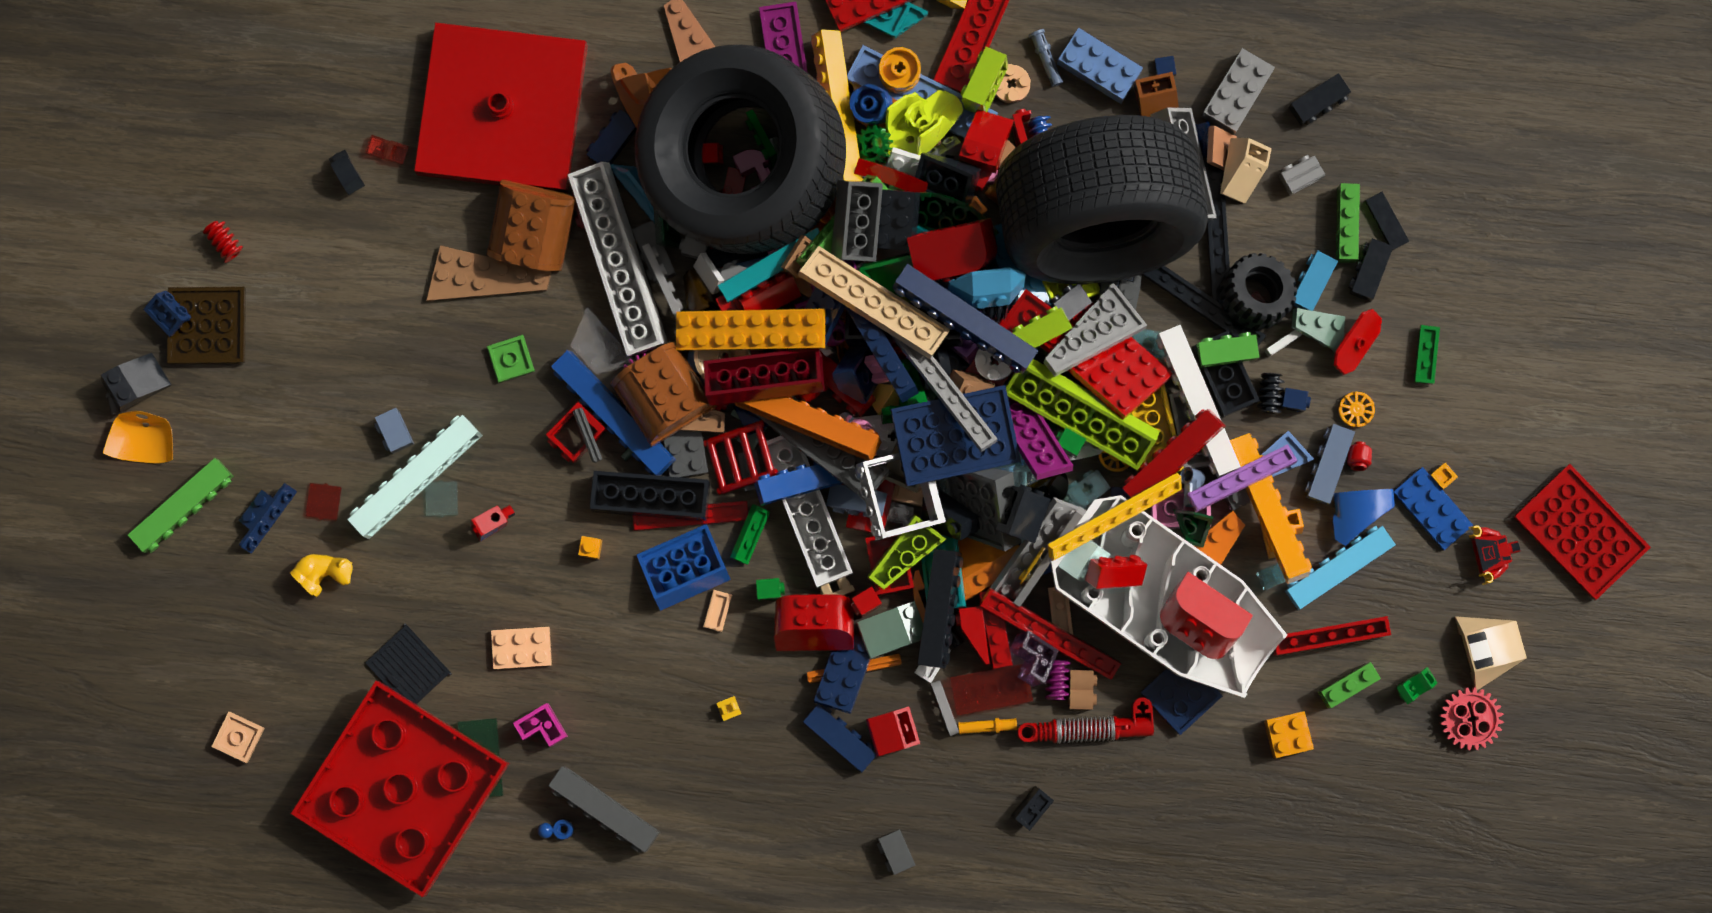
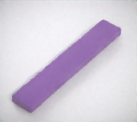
(1241, 478)

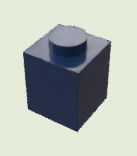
(1295, 400)

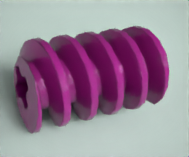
(1057, 681)

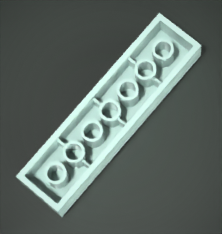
(414, 477)

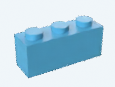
(1314, 280)

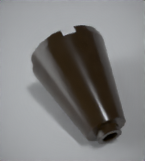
(697, 294)

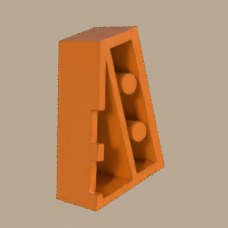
(1222, 537)

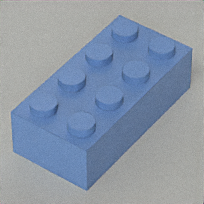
(1099, 65)

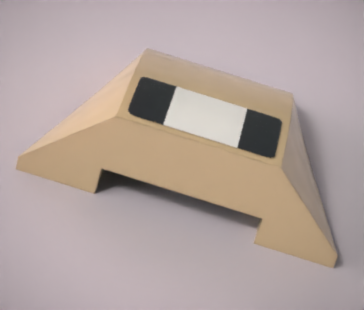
(1490, 646)

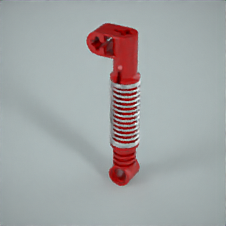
(1093, 729)

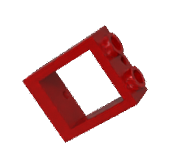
(554, 442)

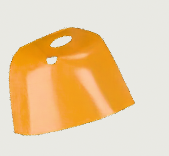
(138, 443)

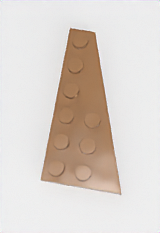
(474, 275)

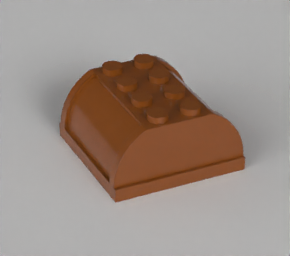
(531, 226)
(661, 393)

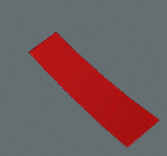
(890, 176)

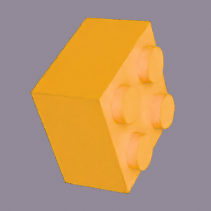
(1288, 734)

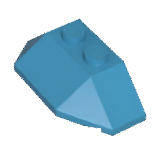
(629, 179)
(988, 287)

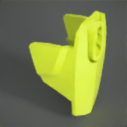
(921, 120)

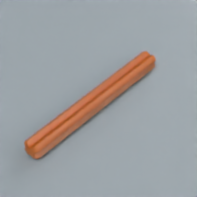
(874, 664)

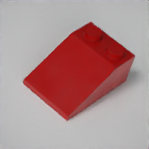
(986, 140)
(973, 628)

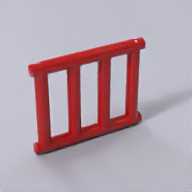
(726, 438)

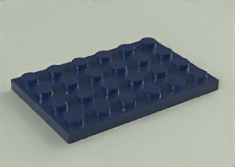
(937, 446)

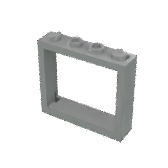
(872, 510)

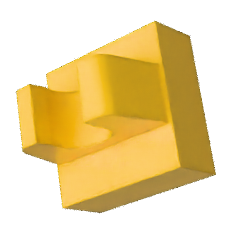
(728, 708)

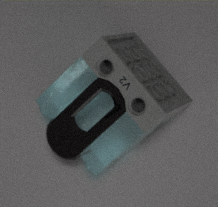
(992, 499)

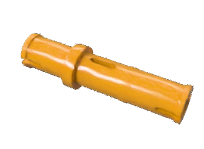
(988, 726)

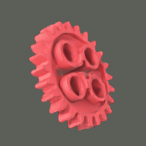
(1488, 715)

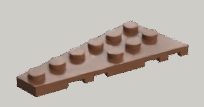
(686, 30)

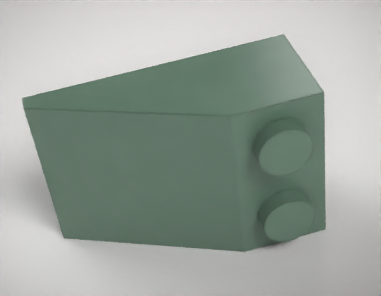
(891, 630)

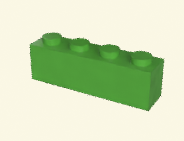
(1347, 223)

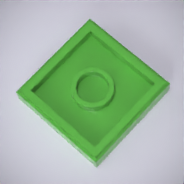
(510, 358)

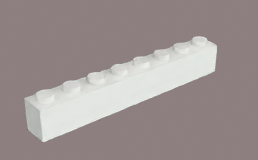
(1196, 396)

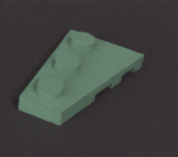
(1320, 326)

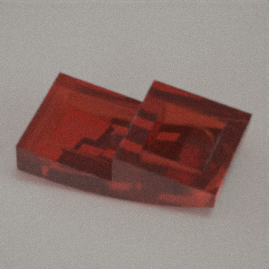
(386, 149)

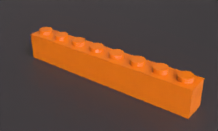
(817, 424)

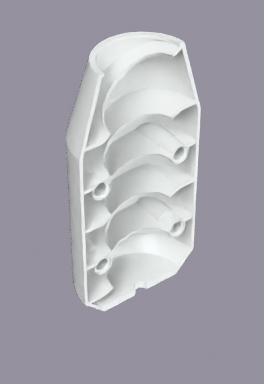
(1136, 609)

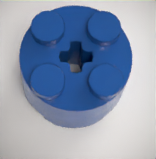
(863, 97)

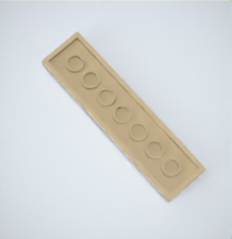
(874, 302)

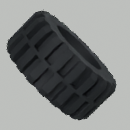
(1243, 305)

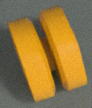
(899, 59)

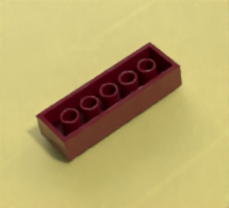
(763, 376)

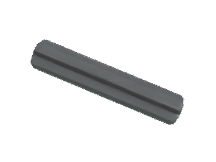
(587, 435)

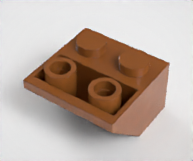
(1156, 93)

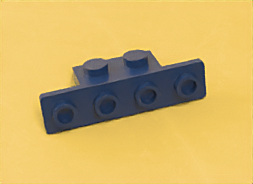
(263, 514)

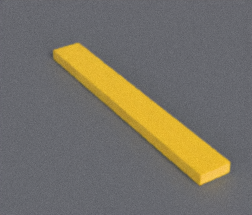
(1114, 517)

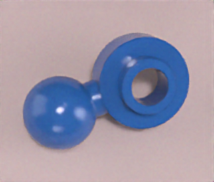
(546, 830)

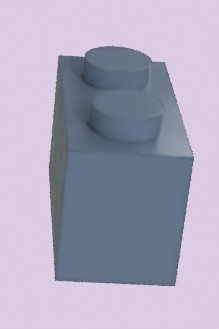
(394, 431)

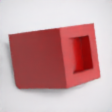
(712, 153)

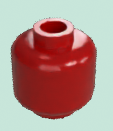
(1359, 456)

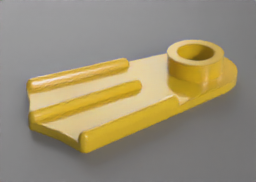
(1025, 572)

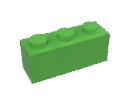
(1227, 350)
(1349, 685)

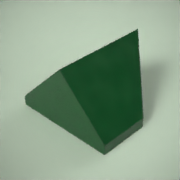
(1193, 526)

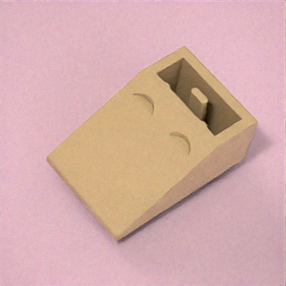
(1244, 168)

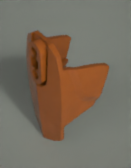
(635, 87)

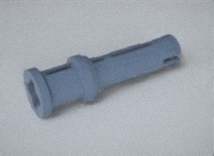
(1043, 50)

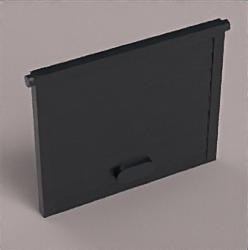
(408, 666)

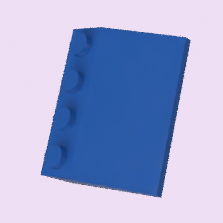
(683, 567)

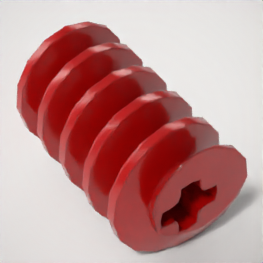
(220, 238)

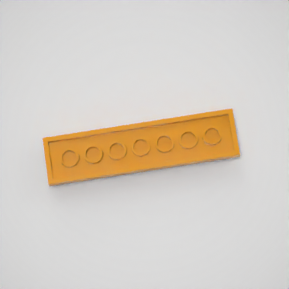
(750, 329)

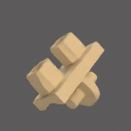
(844, 586)

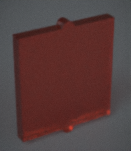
(323, 501)

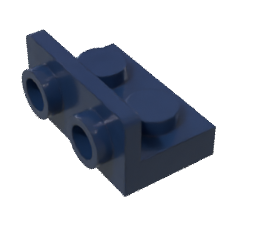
(167, 312)

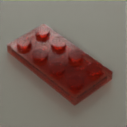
(989, 690)

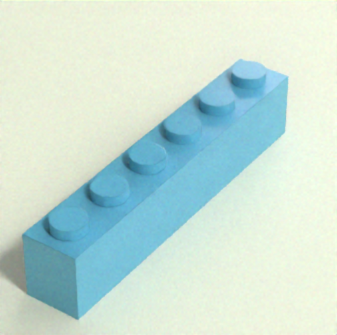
(1341, 567)

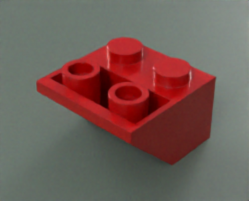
(893, 731)

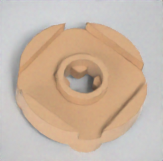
(1022, 84)

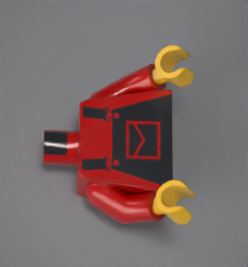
(1492, 552)

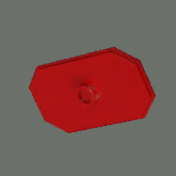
(1357, 341)

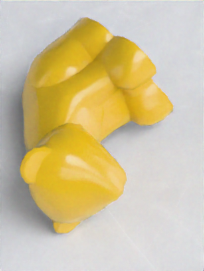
(314, 567)

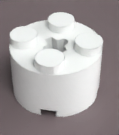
(986, 369)

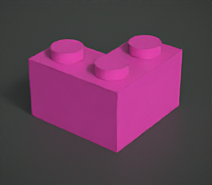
(543, 721)

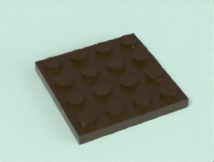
(215, 327)

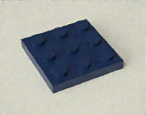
(1180, 699)

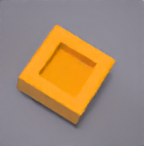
(1443, 476)

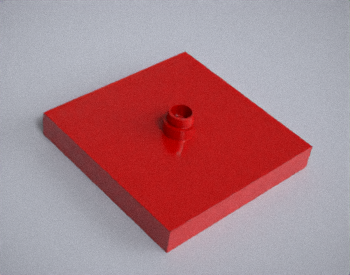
(501, 107)
(400, 788)

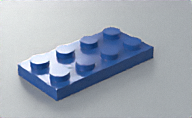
(1432, 508)

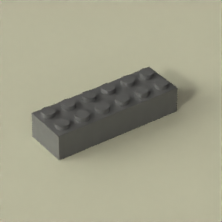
(603, 808)

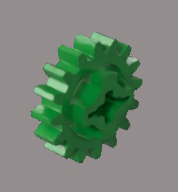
(876, 144)

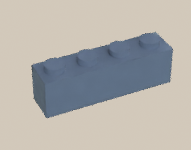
(1330, 464)

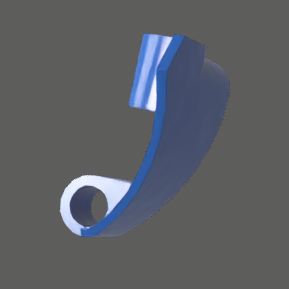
(1358, 510)

